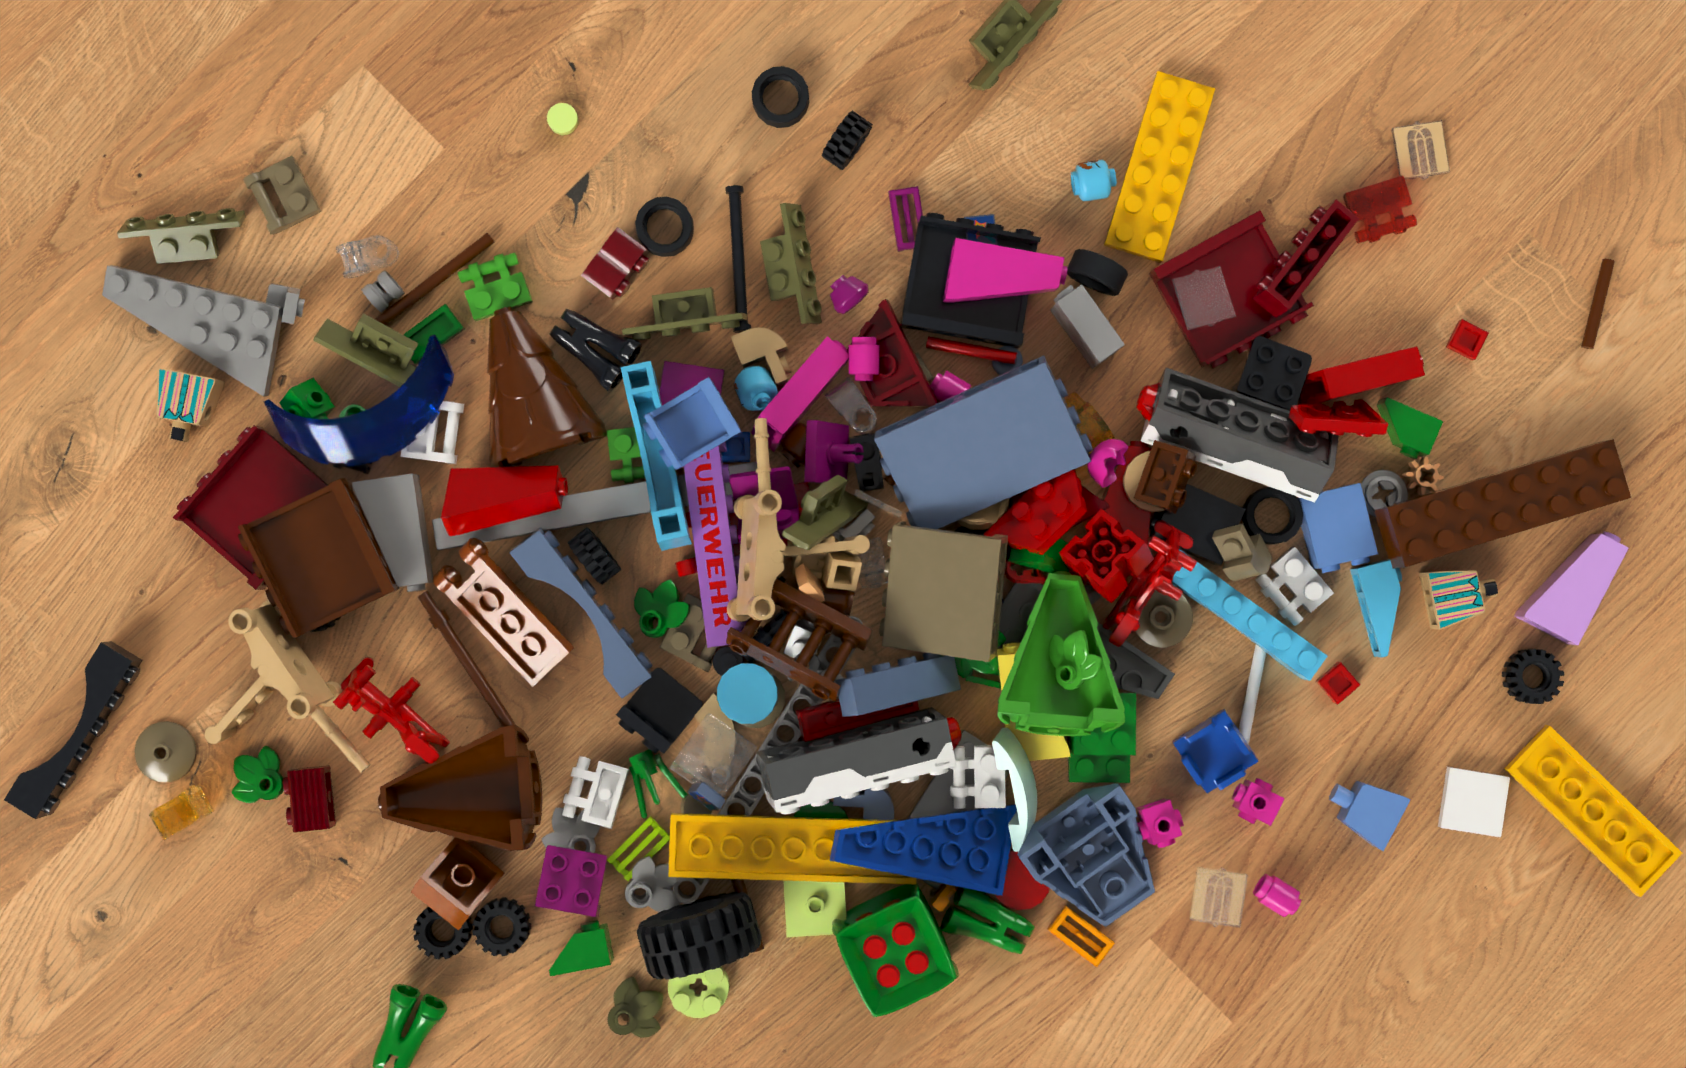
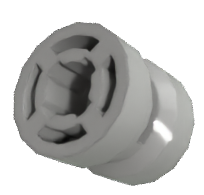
(376, 294)

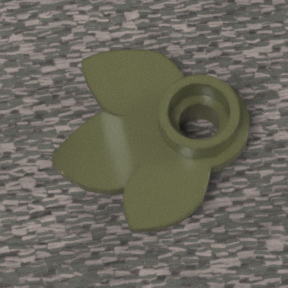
(639, 1007)

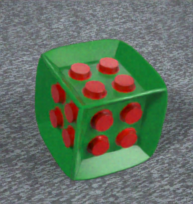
(894, 950)

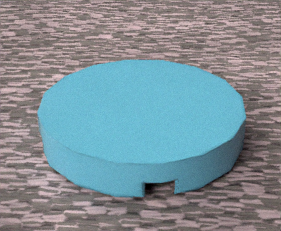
(747, 693)

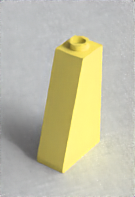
(1035, 745)

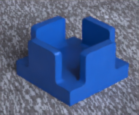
(1215, 752)

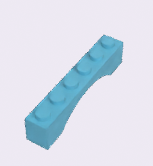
(661, 481)
(1250, 620)

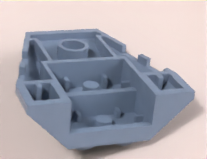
(1091, 853)

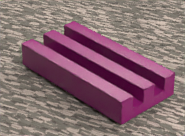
(895, 216)

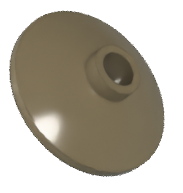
(1173, 628)
(179, 750)

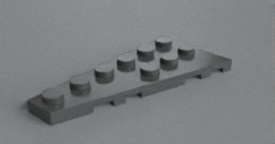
(1129, 665)

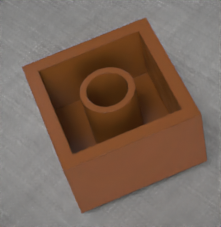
(457, 882)

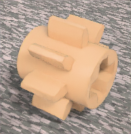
(1430, 478)

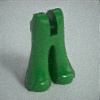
(961, 923)
(400, 1006)

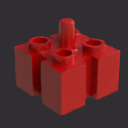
(1106, 555)

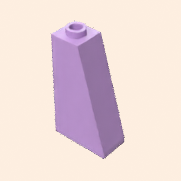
(1575, 589)

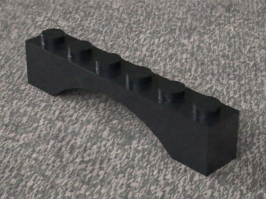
(106, 679)

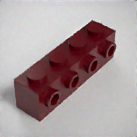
(1305, 259)

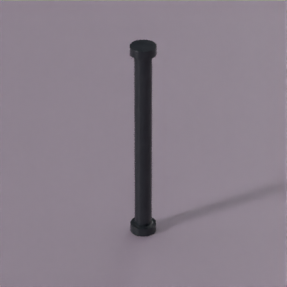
(738, 253)

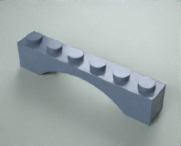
(544, 562)

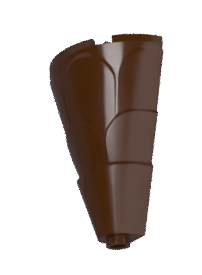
(531, 396)
(473, 792)

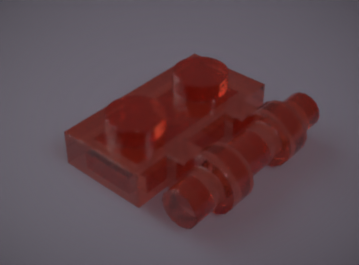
(1380, 199)

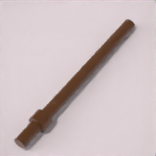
(435, 279)
(439, 619)

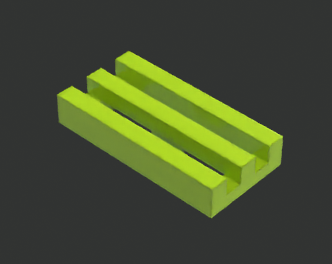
(620, 867)

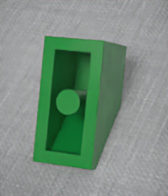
(1409, 428)
(586, 949)

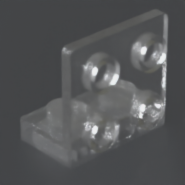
(713, 755)

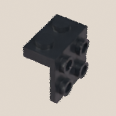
(1273, 373)
(659, 711)

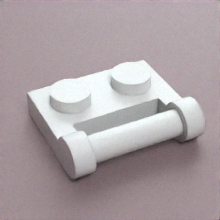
(424, 445)

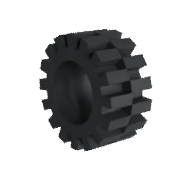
(847, 140)
(594, 556)
(1550, 672)
(483, 926)
(434, 946)

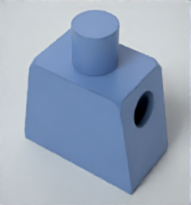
(1369, 811)

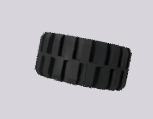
(699, 935)

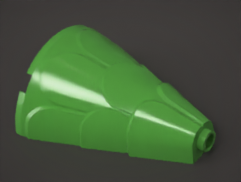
(1032, 691)

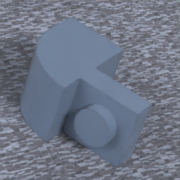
(876, 804)

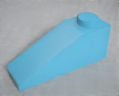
(1378, 598)

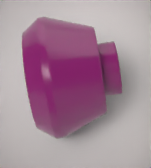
(847, 293)

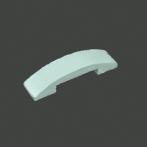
(1012, 757)

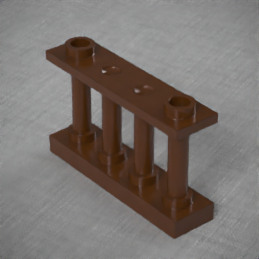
(825, 621)

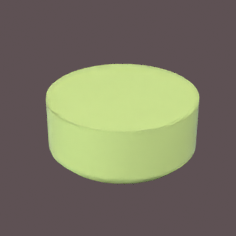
(562, 118)

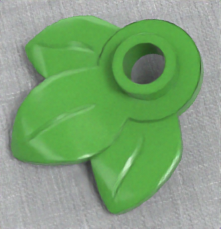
(1074, 656)

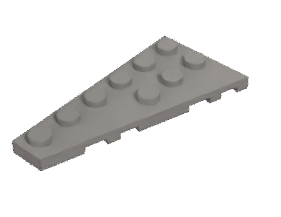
(218, 326)

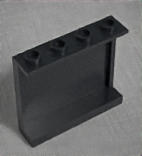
(984, 320)

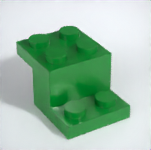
(1105, 755)

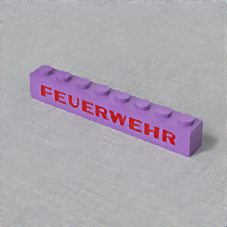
(713, 542)

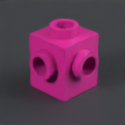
(1266, 805)
(1151, 815)

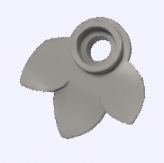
(571, 830)
(656, 883)

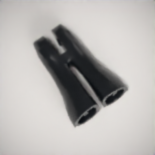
(605, 370)

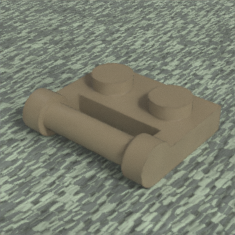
(291, 190)
(682, 640)

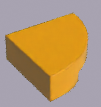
(941, 898)

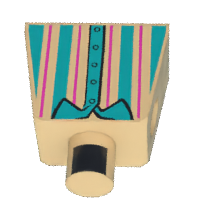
(186, 400)
(1454, 596)

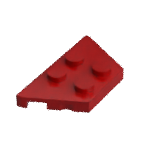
(1042, 514)

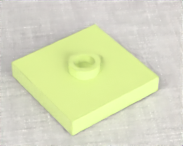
(813, 907)

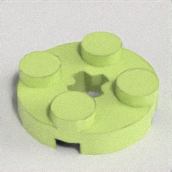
(704, 1004)

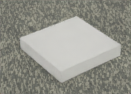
(1473, 802)

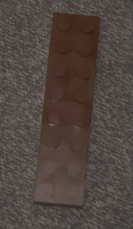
(1502, 504)

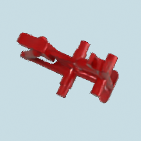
(1155, 577)
(362, 693)

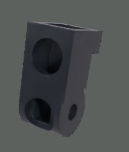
(869, 470)

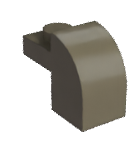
(1243, 554)

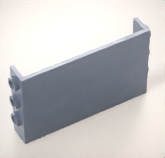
(983, 445)

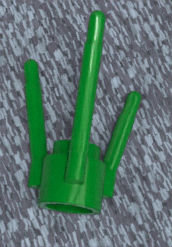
(643, 767)

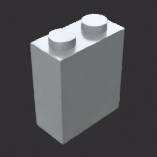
(1086, 325)

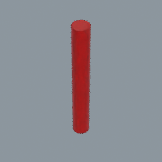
(971, 350)

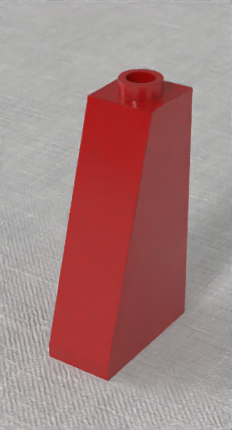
(1362, 376)
(500, 495)
(1120, 507)

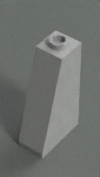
(399, 525)

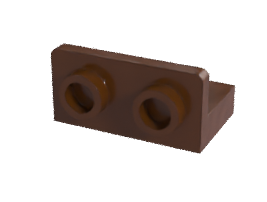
(1166, 476)

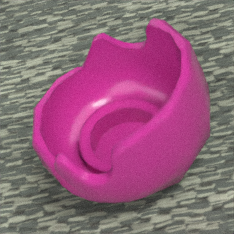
(1104, 460)

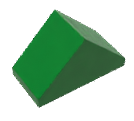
(1048, 562)

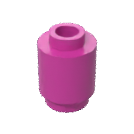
(863, 358)
(948, 385)
(1277, 895)

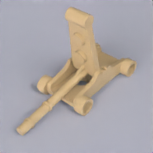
(761, 546)
(287, 669)

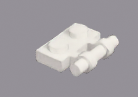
(1300, 579)
(989, 782)
(604, 794)

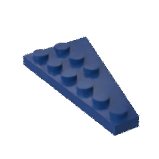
(949, 849)

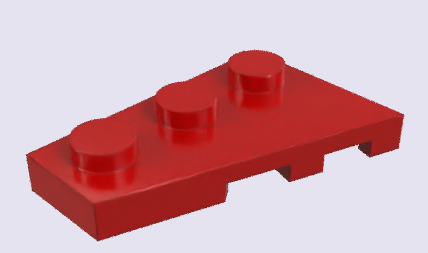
(1340, 418)

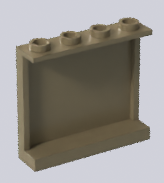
(943, 592)

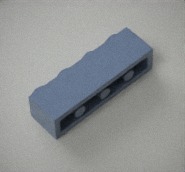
(898, 684)

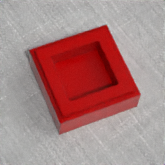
(1467, 339)
(1338, 683)

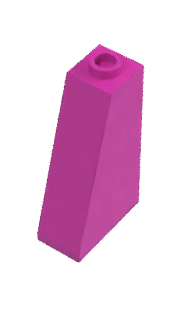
(997, 271)
(803, 390)

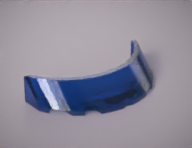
(379, 429)

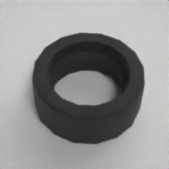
(763, 81)
(653, 206)
(1097, 272)
(1291, 502)

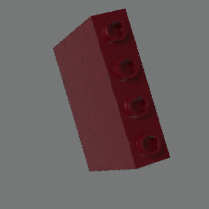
(1244, 257)
(245, 486)

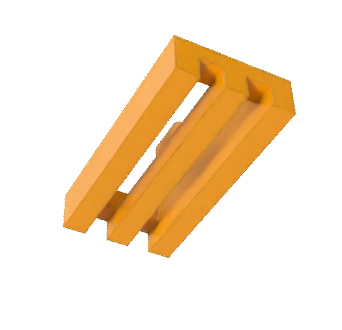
(1060, 920)

